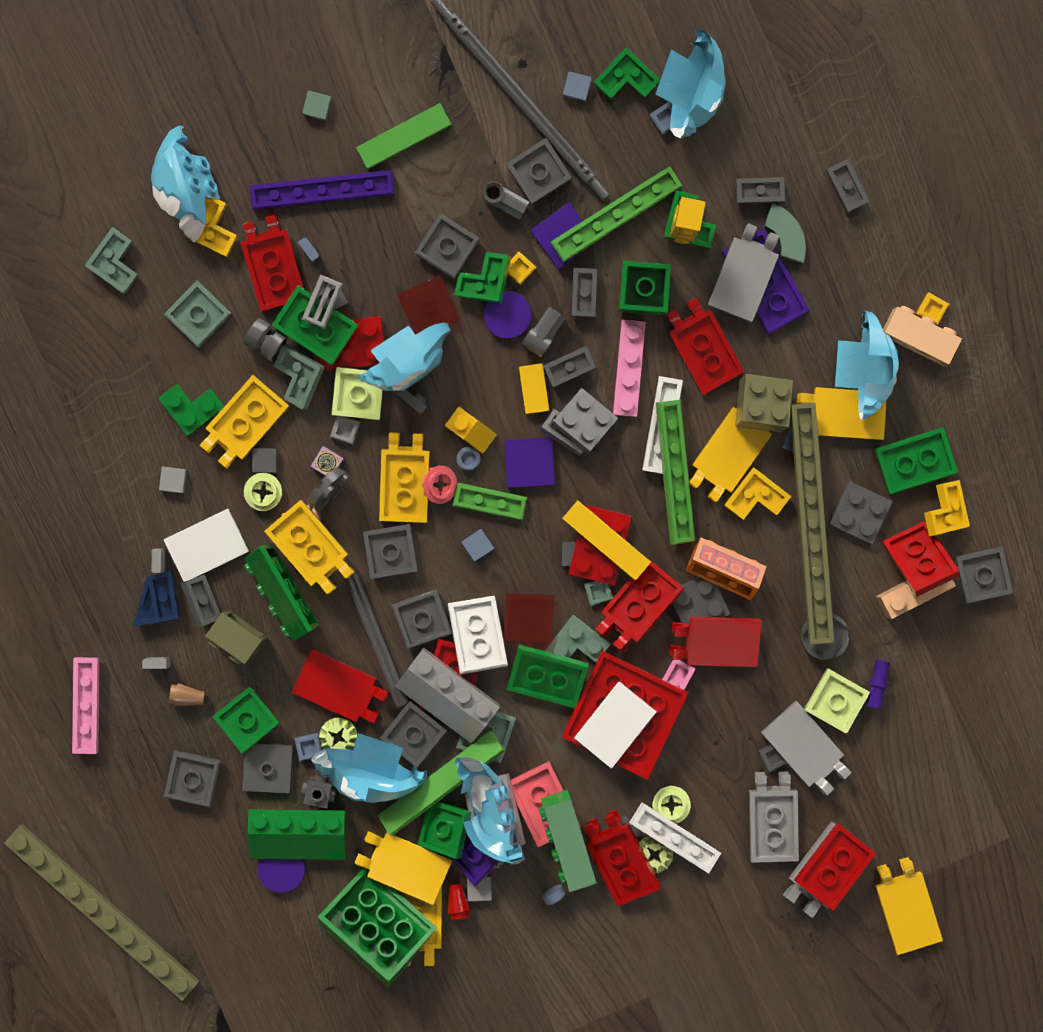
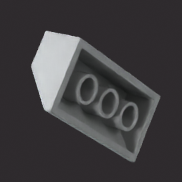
(447, 695)

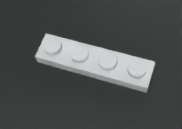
(666, 390)
(675, 837)

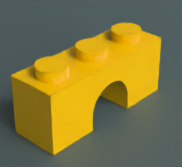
(687, 220)

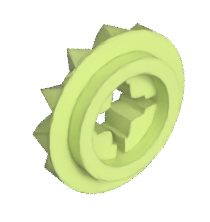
(255, 483)
(335, 725)
(680, 812)
(665, 855)

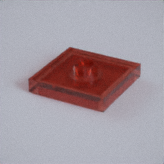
(428, 305)
(528, 618)

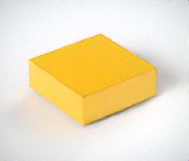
(520, 268)
(932, 308)

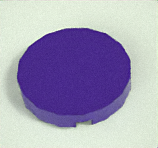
(510, 317)
(281, 874)

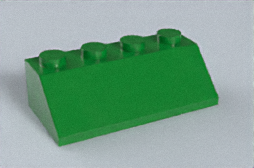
(297, 834)

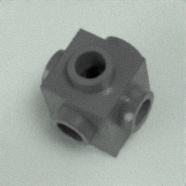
(324, 785)

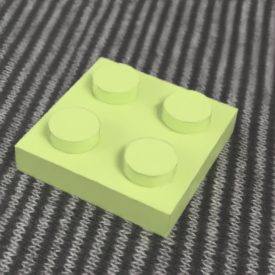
(353, 397)
(836, 700)

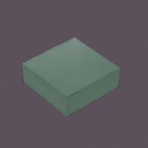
(317, 105)
(598, 592)

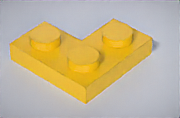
(213, 235)
(756, 489)
(952, 512)

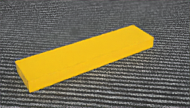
(606, 540)

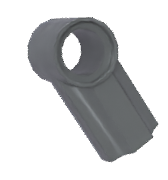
(507, 201)
(541, 336)

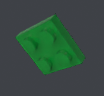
(246, 720)
(444, 829)

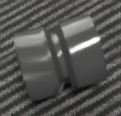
(265, 339)

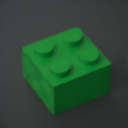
(644, 288)

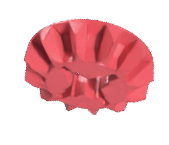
(444, 492)

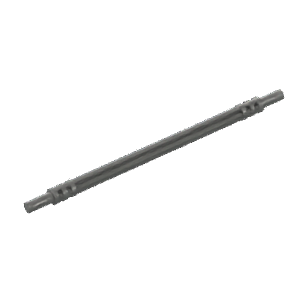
(520, 98)

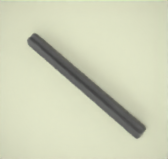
(376, 638)

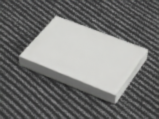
(206, 545)
(477, 635)
(615, 724)

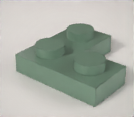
(107, 259)
(304, 375)
(577, 635)

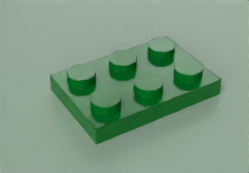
(326, 342)
(916, 460)
(547, 676)

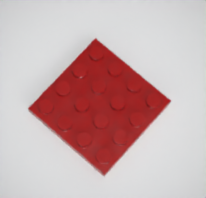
(656, 692)

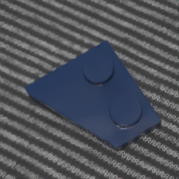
(158, 600)

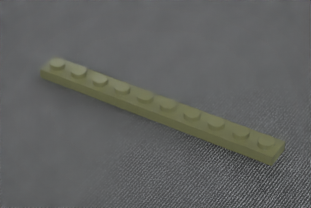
(812, 523)
(101, 912)

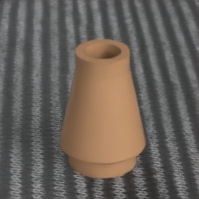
(184, 696)

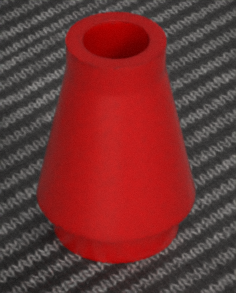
(457, 903)

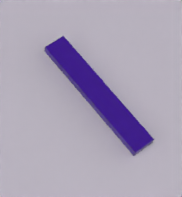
(321, 190)

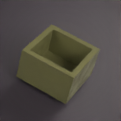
(764, 403)
(235, 637)

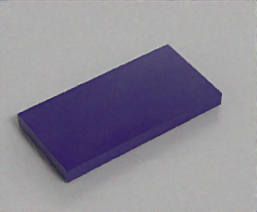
(781, 298)

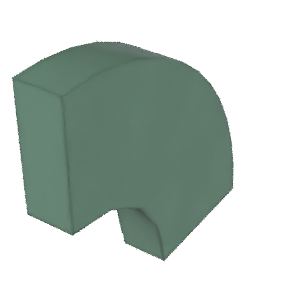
(789, 231)

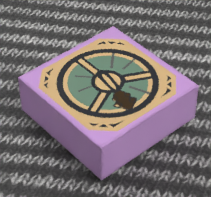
(326, 461)

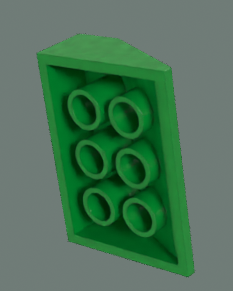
(281, 591)
(376, 926)

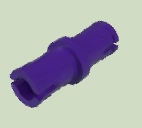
(878, 684)

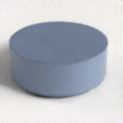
(468, 458)
(554, 894)

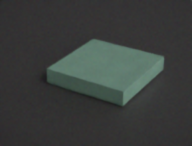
(198, 314)
(502, 727)

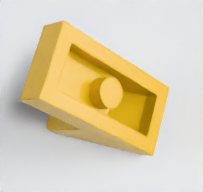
(470, 430)

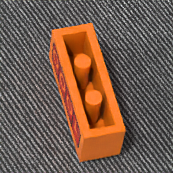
(726, 568)

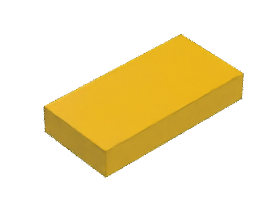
(534, 388)

